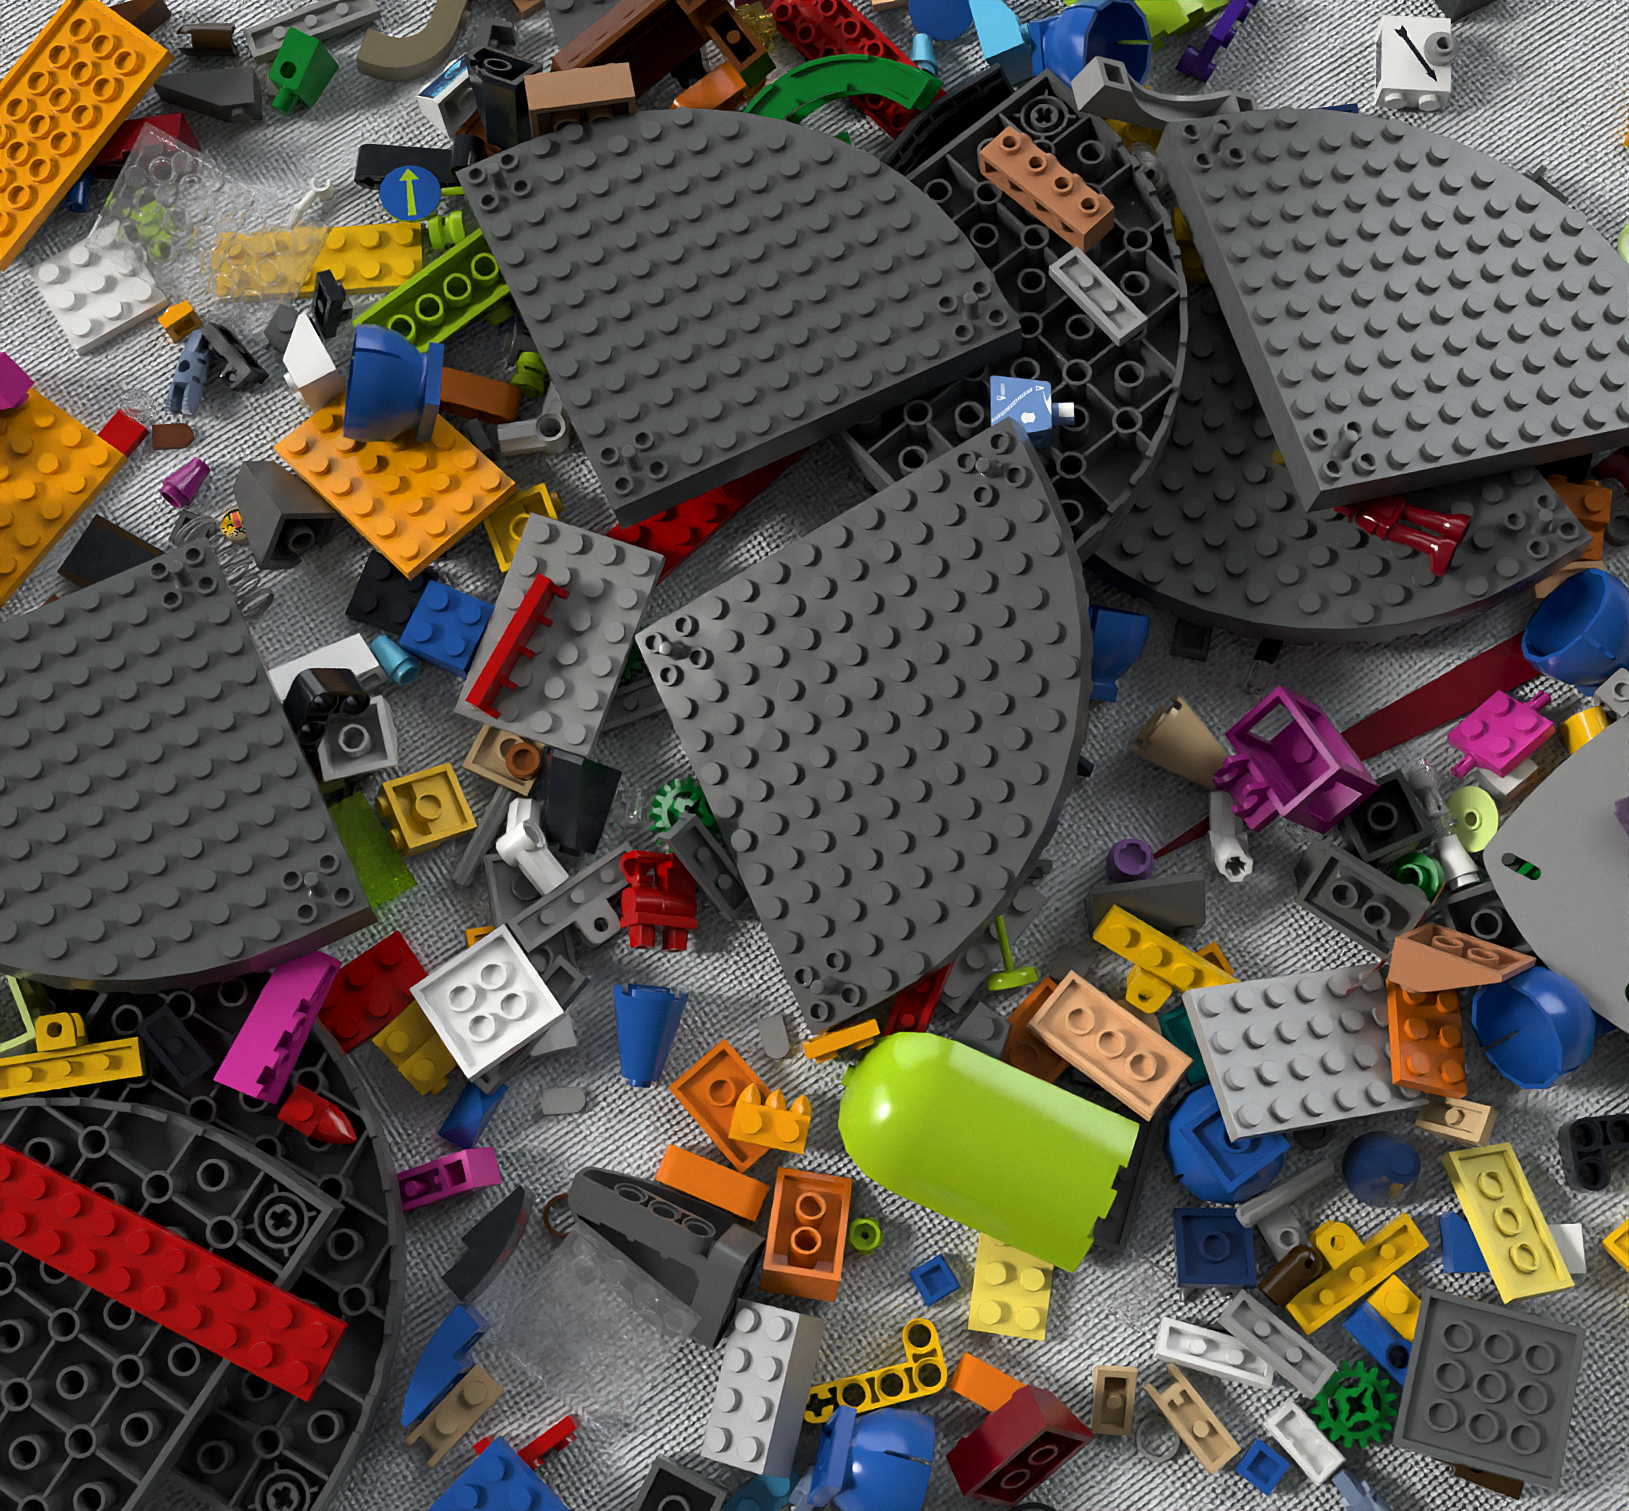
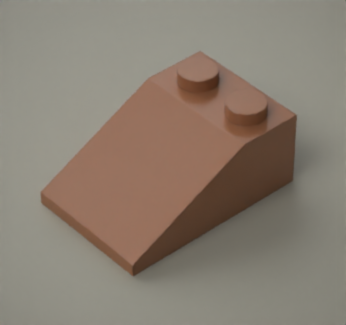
(1447, 959)

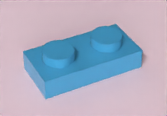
(763, 1494)

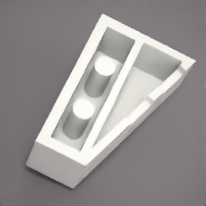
(348, 653)

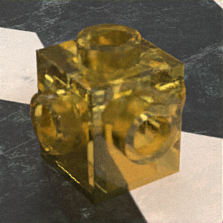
(760, 23)

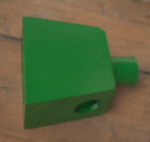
(300, 71)

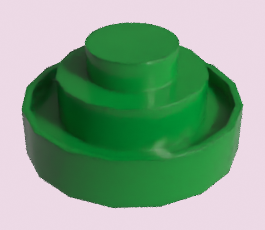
(1420, 871)

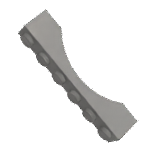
(1110, 92)

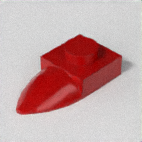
(317, 1117)

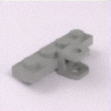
(576, 902)

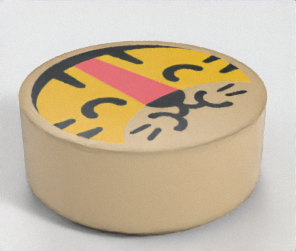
(233, 527)

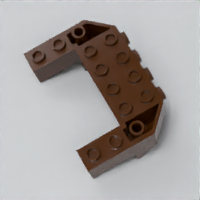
(661, 36)

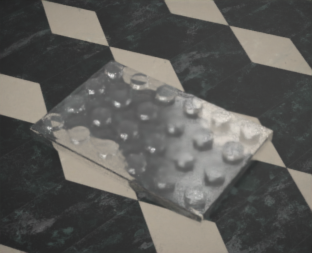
(206, 235)

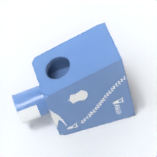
(1031, 405)

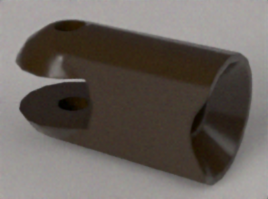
(209, 39)
(1291, 1274)

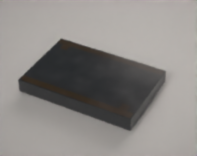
(105, 552)

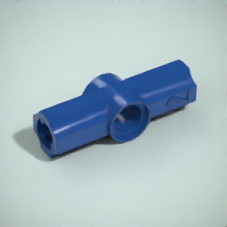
(1377, 1339)

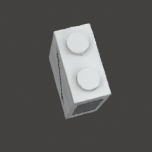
(1401, 67)

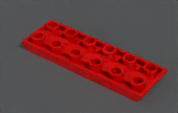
(839, 28)

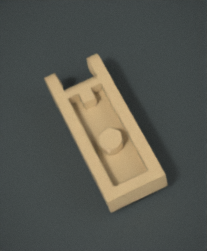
(456, 1414)
(1194, 1421)

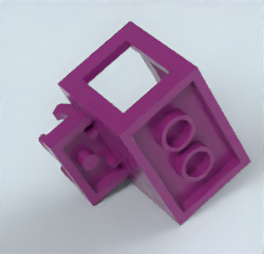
(1299, 774)

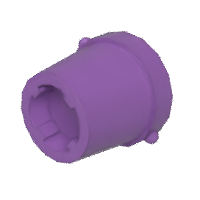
(1129, 861)

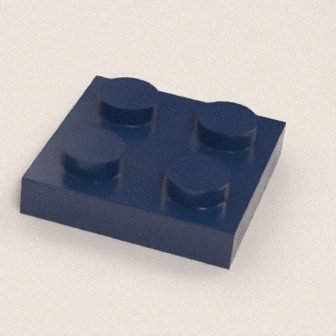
(1212, 1249)

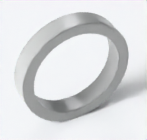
(1138, 1442)

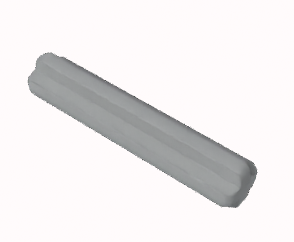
(483, 837)
(1284, 1192)

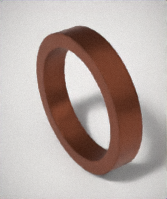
(546, 1214)

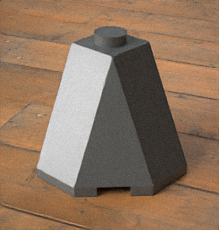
(281, 515)

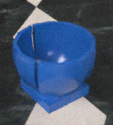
(1088, 30)
(391, 386)
(1581, 631)
(1117, 646)
(1551, 1025)
(1212, 1164)
(867, 1461)

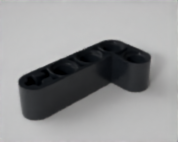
(378, 160)
(319, 696)
(1593, 1153)

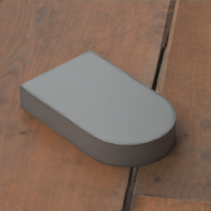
(774, 1036)
(563, 1100)

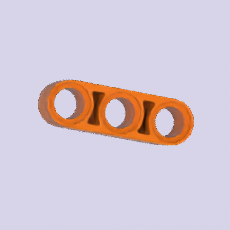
(718, 91)
(479, 397)
(712, 1182)
(982, 1383)

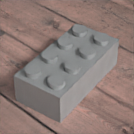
(763, 1389)

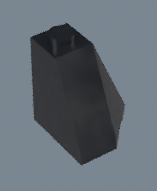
(501, 94)
(576, 800)

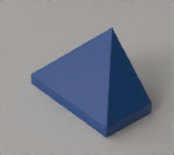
(470, 1115)

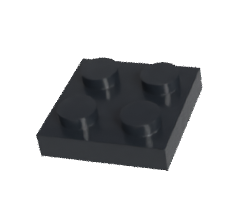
(386, 595)

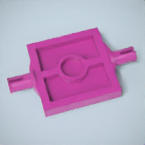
(1500, 734)

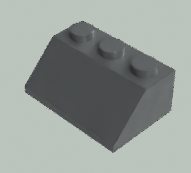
(1164, 903)

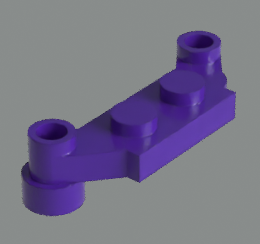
(1200, 62)

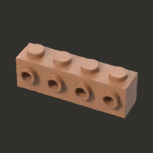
(1047, 189)

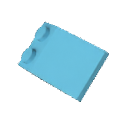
(1003, 38)

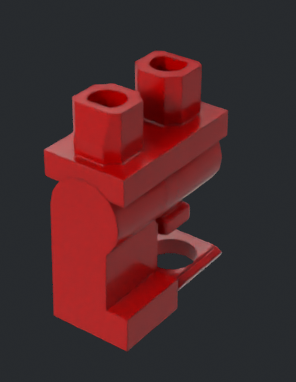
(666, 908)

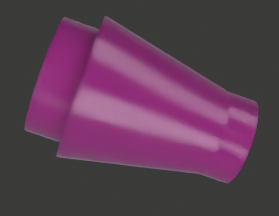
(184, 484)

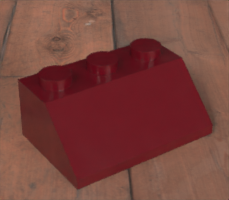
(1017, 1447)

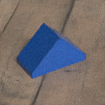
(1459, 1246)

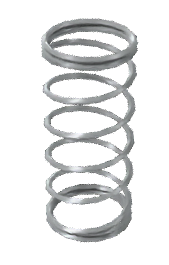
(262, 606)

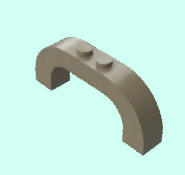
(418, 54)

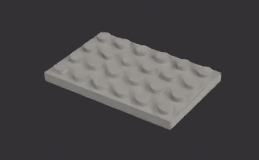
(581, 658)
(1298, 1052)

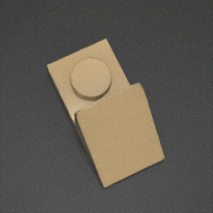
(1457, 1120)
(1113, 1399)

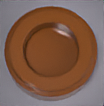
(524, 761)

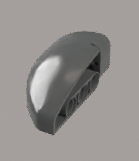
(675, 1240)

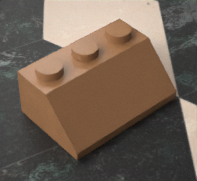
(578, 96)

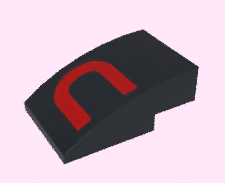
(491, 1245)

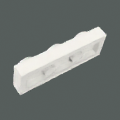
(1211, 1353)

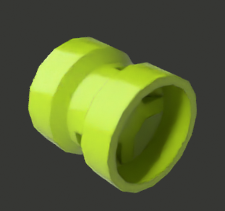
(447, 229)
(530, 374)

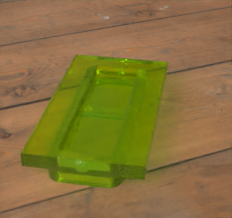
(369, 847)

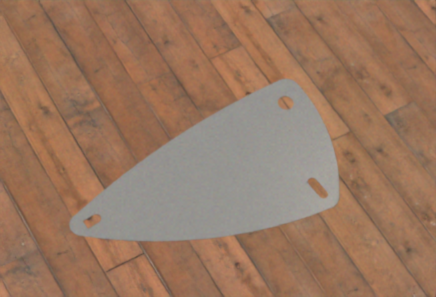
(1581, 901)

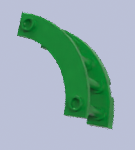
(840, 76)

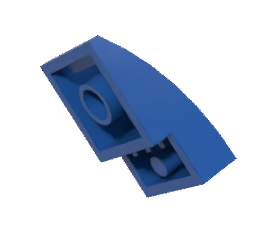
(443, 1363)

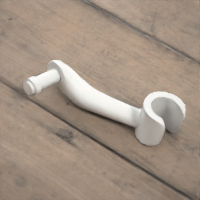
(321, 193)

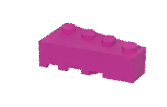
(278, 1027)

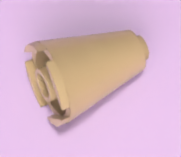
(1181, 744)

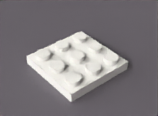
(94, 296)
(487, 1003)

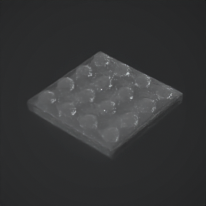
(596, 1329)

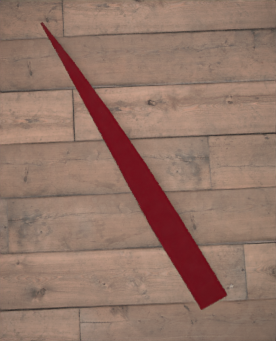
(1423, 709)

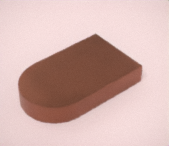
(171, 436)

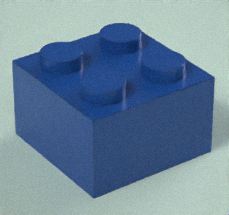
(446, 628)

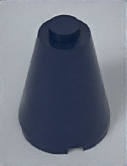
(1380, 1169)

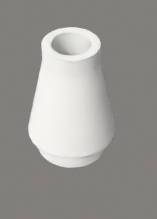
(1457, 864)

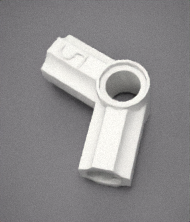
(529, 435)
(1226, 839)
(526, 848)

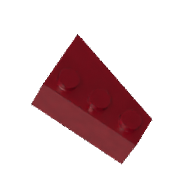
(116, 151)

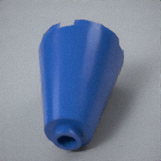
(646, 1029)

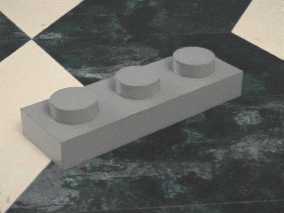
(1098, 296)
(1277, 1344)

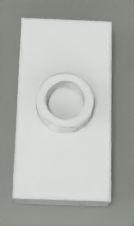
(1304, 1441)

